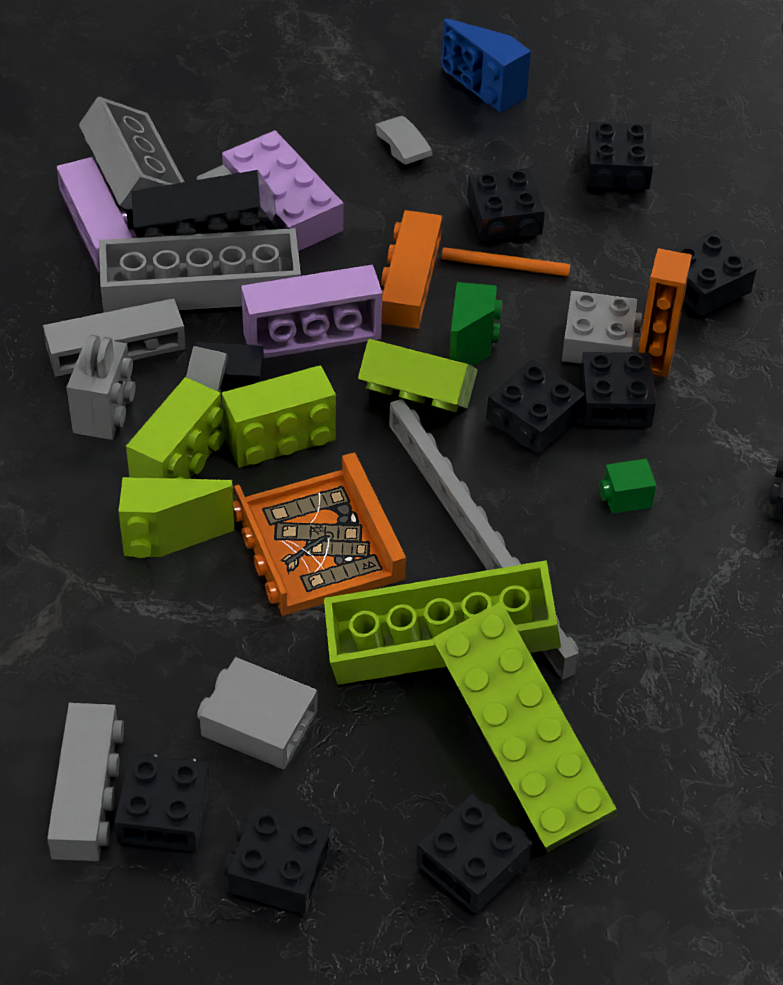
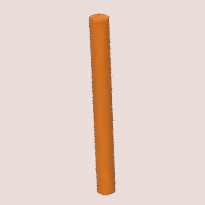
(504, 261)

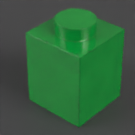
(628, 486)

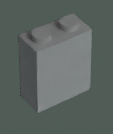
(258, 712)

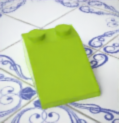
(173, 514)

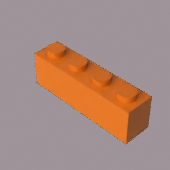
(410, 268)
(664, 308)

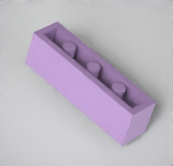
(92, 205)

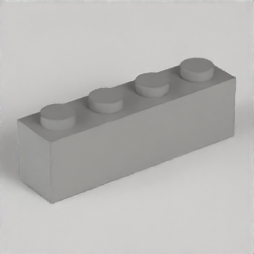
(145, 328)
(83, 782)

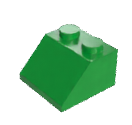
(473, 322)

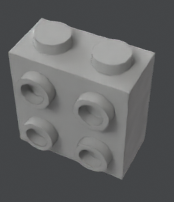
(600, 325)

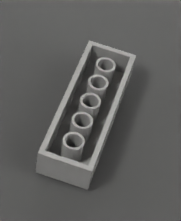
(194, 268)

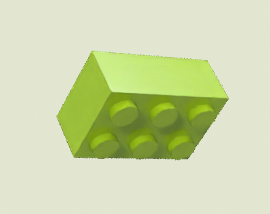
(417, 375)
(279, 416)
(178, 434)

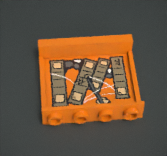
(320, 538)

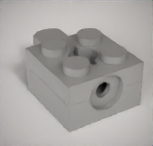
(100, 387)

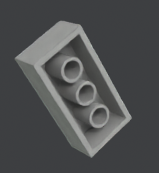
(127, 149)

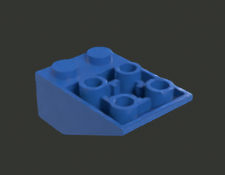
(486, 63)

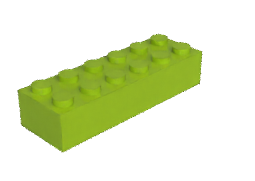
(394, 626)
(524, 726)

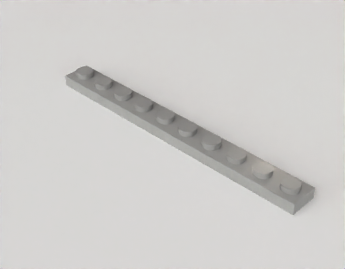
(467, 516)

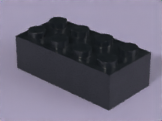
(206, 206)

